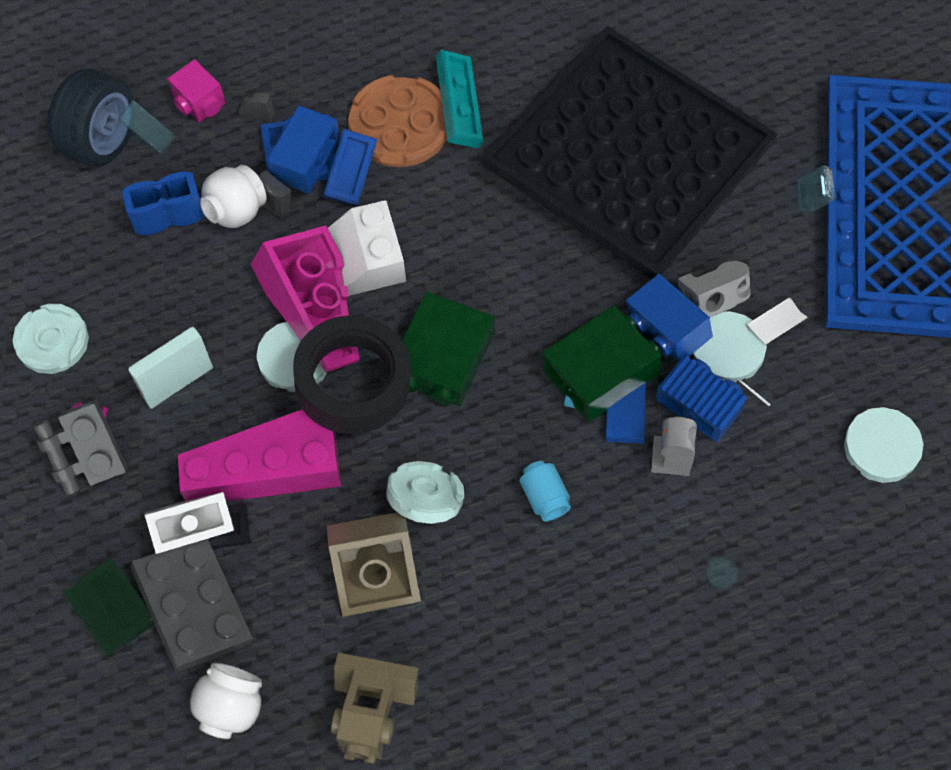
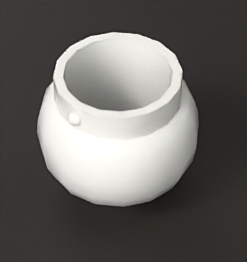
(232, 196)
(226, 700)

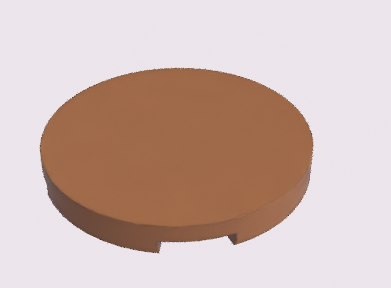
(403, 118)

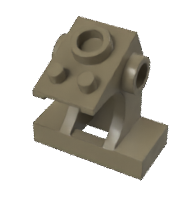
(363, 729)

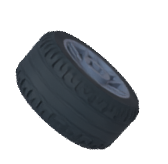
(86, 117)

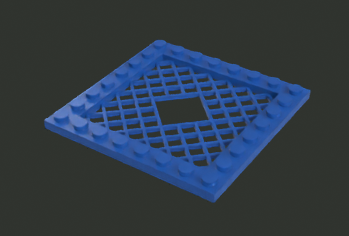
(845, 278)

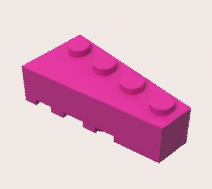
(263, 461)

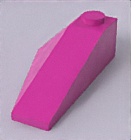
(306, 285)

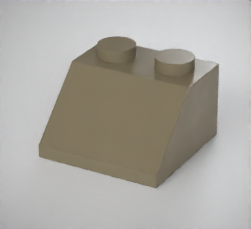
(373, 564)

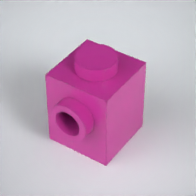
(196, 92)

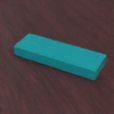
(459, 99)

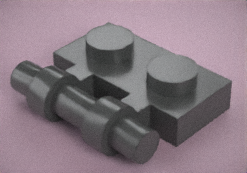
(91, 441)

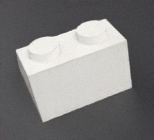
(368, 248)

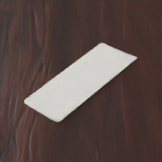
(776, 321)

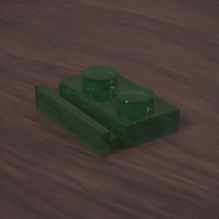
(109, 607)

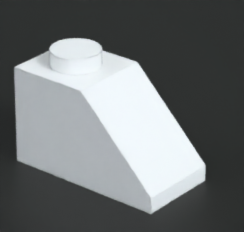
(188, 522)

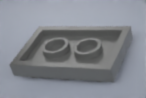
(191, 604)

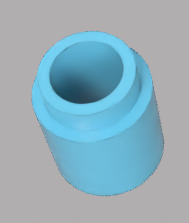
(545, 490)

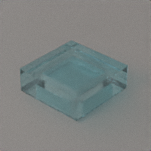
(815, 189)

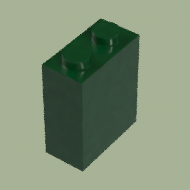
(446, 348)
(601, 362)

